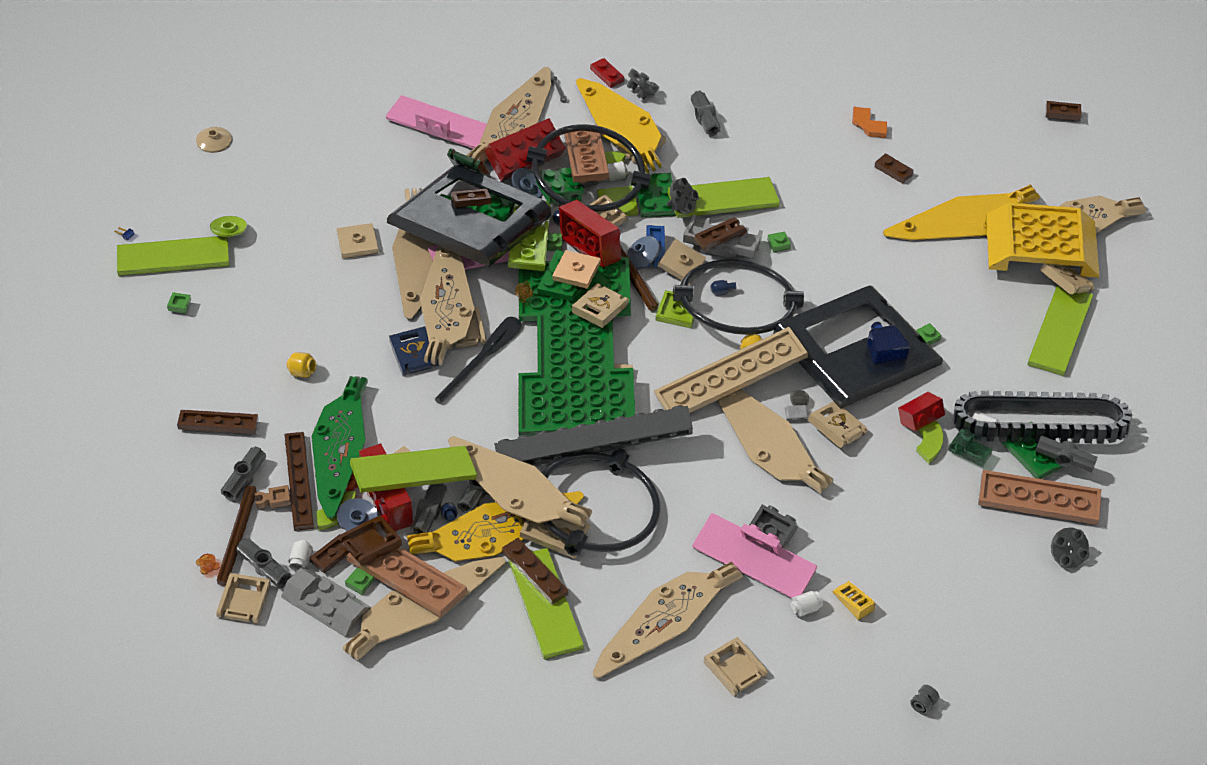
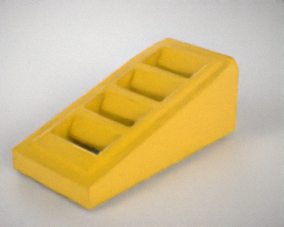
(858, 611)

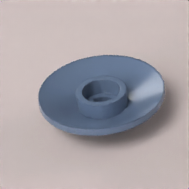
(525, 181)
(643, 251)
(355, 509)

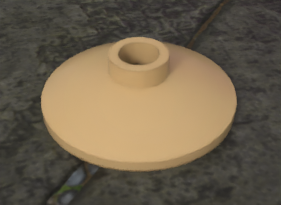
(213, 139)

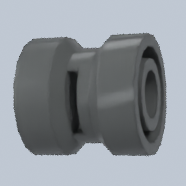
(926, 697)

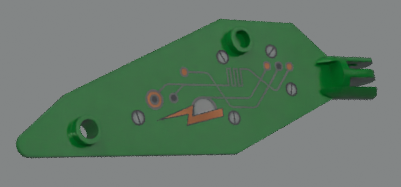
(335, 441)

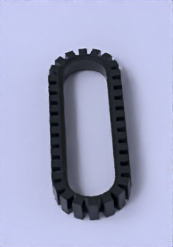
(1042, 403)

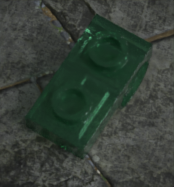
(966, 447)

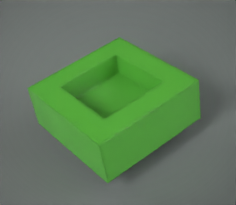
(779, 241)
(554, 242)
(179, 302)
(929, 334)
(359, 581)

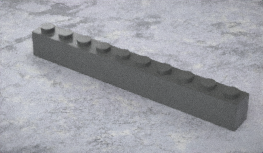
(599, 437)

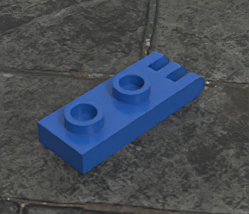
(658, 233)

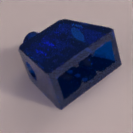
(886, 344)

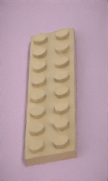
(733, 372)

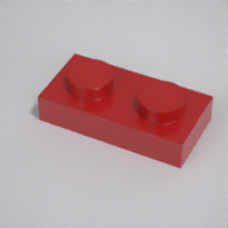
(607, 72)

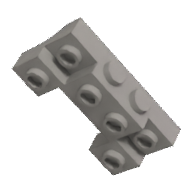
(743, 246)

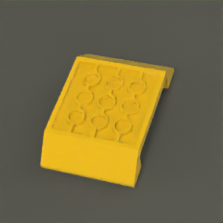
(1042, 236)

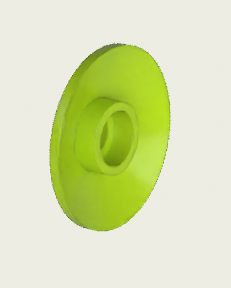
(228, 226)

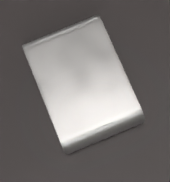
(796, 413)

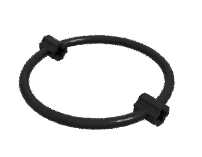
(538, 154)
(684, 294)
(616, 464)

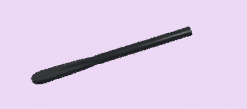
(498, 339)

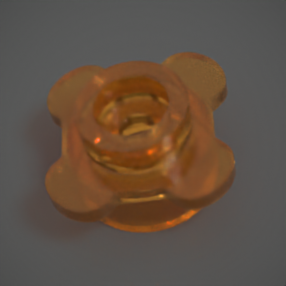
(523, 291)
(207, 559)

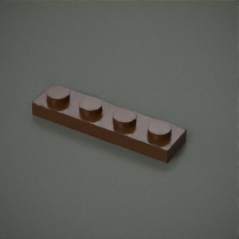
(217, 421)
(535, 571)

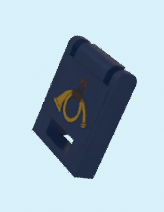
(411, 352)

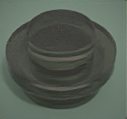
(799, 397)

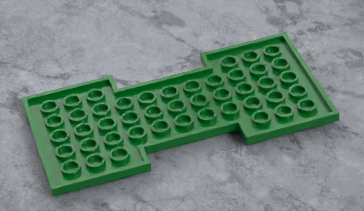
(574, 358)

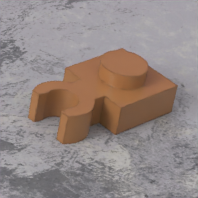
(276, 497)

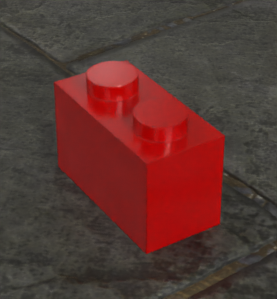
(921, 411)

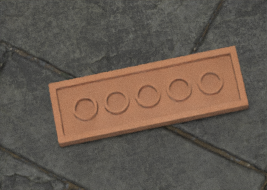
(586, 156)
(1040, 497)
(415, 579)

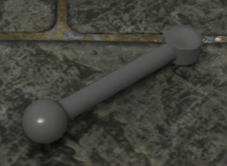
(563, 99)

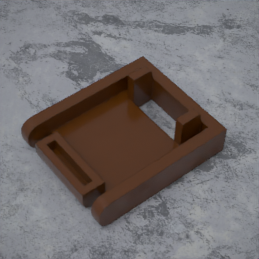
(365, 542)

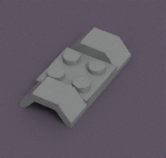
(324, 600)

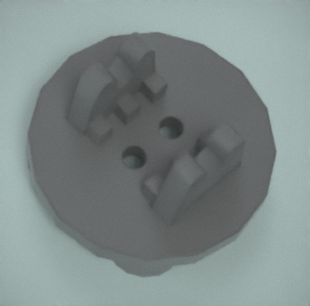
(644, 84)
(682, 196)
(1078, 544)

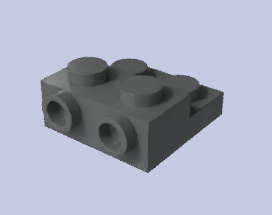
(772, 522)

